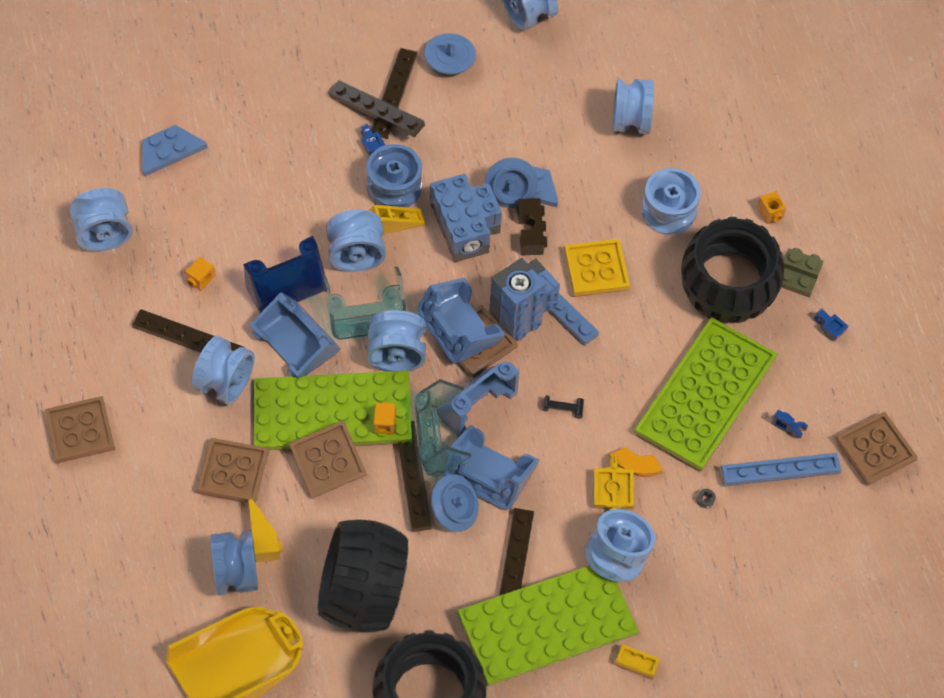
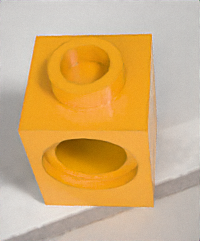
(770, 201)
(200, 274)
(385, 418)

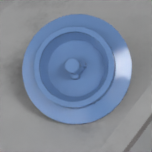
(450, 53)
(511, 181)
(454, 503)

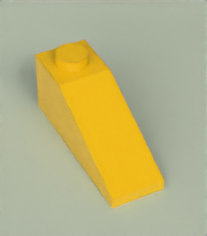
(398, 218)
(264, 536)

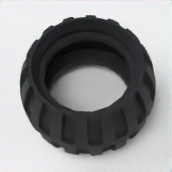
(736, 238)
(363, 576)
(429, 649)

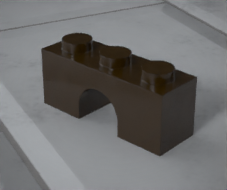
(530, 213)

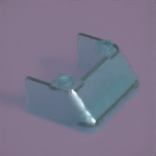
(354, 320)
(434, 458)

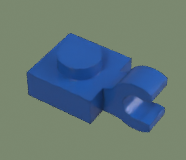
(370, 140)
(832, 325)
(786, 423)

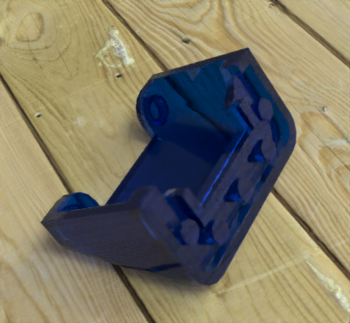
(296, 277)

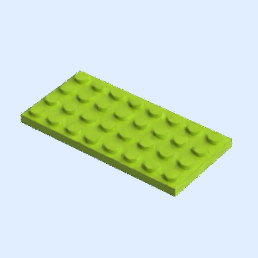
(705, 394)
(301, 406)
(546, 623)

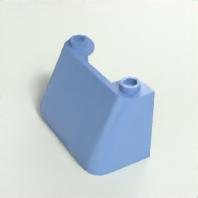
(455, 322)
(294, 335)
(497, 379)
(491, 473)

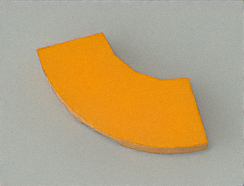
(642, 465)

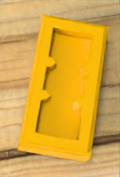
(637, 661)

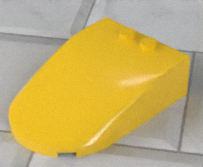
(237, 655)

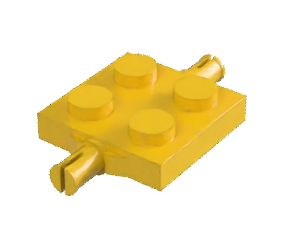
(613, 487)

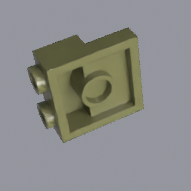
(801, 271)

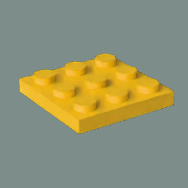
(597, 267)

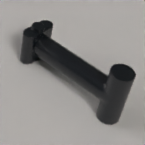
(577, 408)

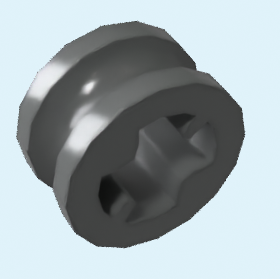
(702, 503)

